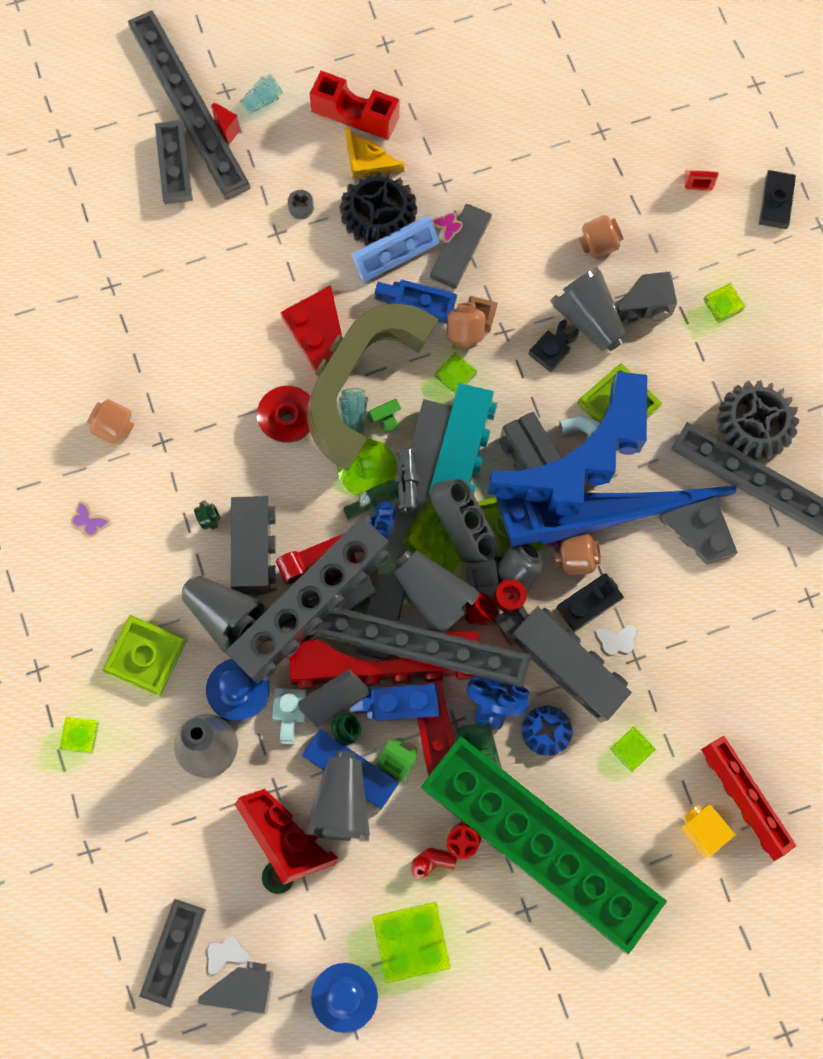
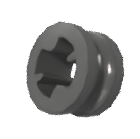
(301, 196)

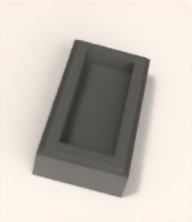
(333, 697)

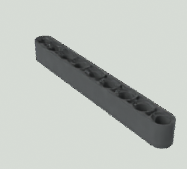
(427, 444)

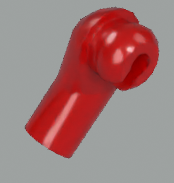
(431, 859)

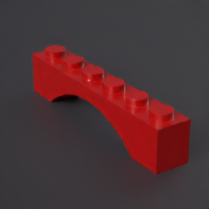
(319, 664)

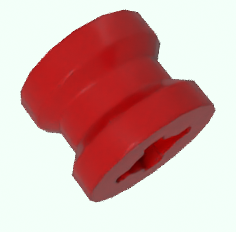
(463, 847)

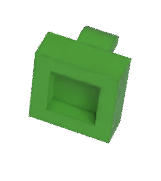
(385, 415)
(397, 759)

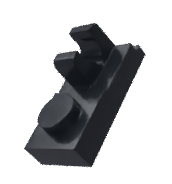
(590, 602)

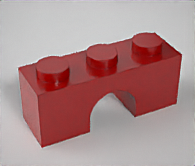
(335, 101)

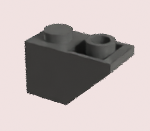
(649, 298)

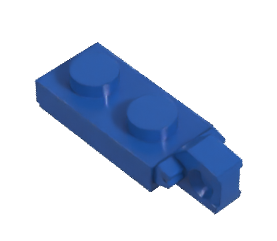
(427, 298)
(399, 703)

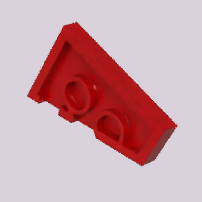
(314, 325)
(281, 839)

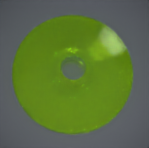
(382, 470)

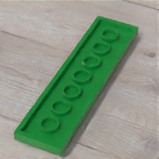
(544, 845)

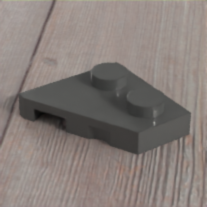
(702, 529)

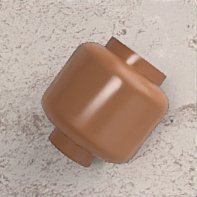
(601, 236)
(466, 325)
(110, 421)
(578, 554)

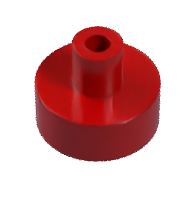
(510, 596)
(482, 610)

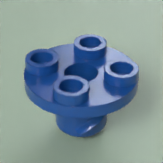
(234, 693)
(496, 701)
(344, 997)

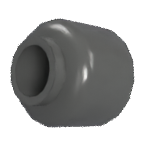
(521, 564)

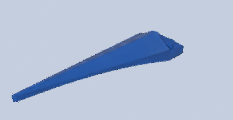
(531, 522)

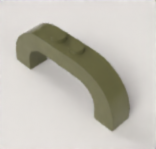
(385, 322)

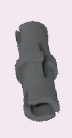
(407, 481)

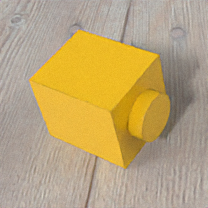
(706, 829)

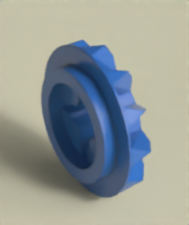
(383, 518)
(543, 744)

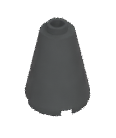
(592, 310)
(433, 590)
(221, 609)
(206, 745)
(340, 801)

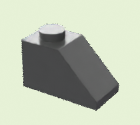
(242, 989)

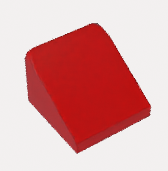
(226, 122)
(700, 180)

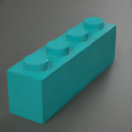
(465, 435)

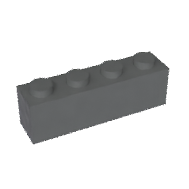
(570, 664)

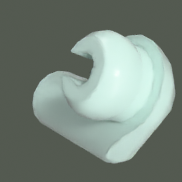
(579, 423)

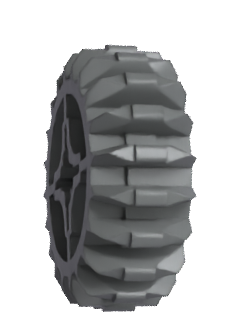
(756, 398)

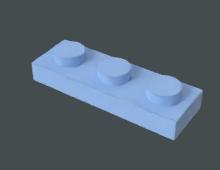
(395, 248)

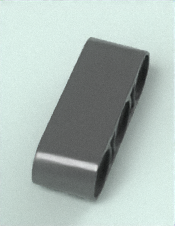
(464, 520)

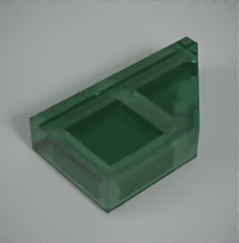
(371, 498)
(481, 738)

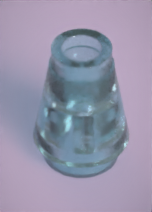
(261, 94)
(353, 408)

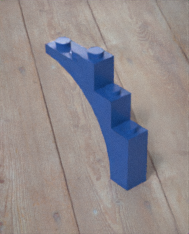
(594, 461)

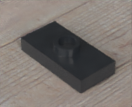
(777, 199)

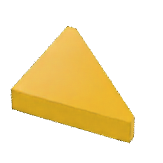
(369, 157)

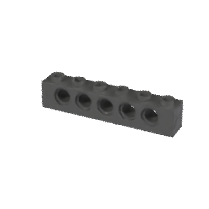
(314, 582)

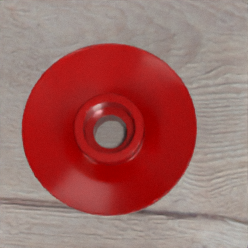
(278, 403)

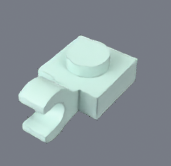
(287, 711)

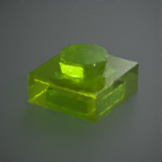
(724, 303)
(455, 371)
(79, 735)
(632, 749)

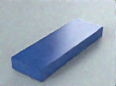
(377, 783)

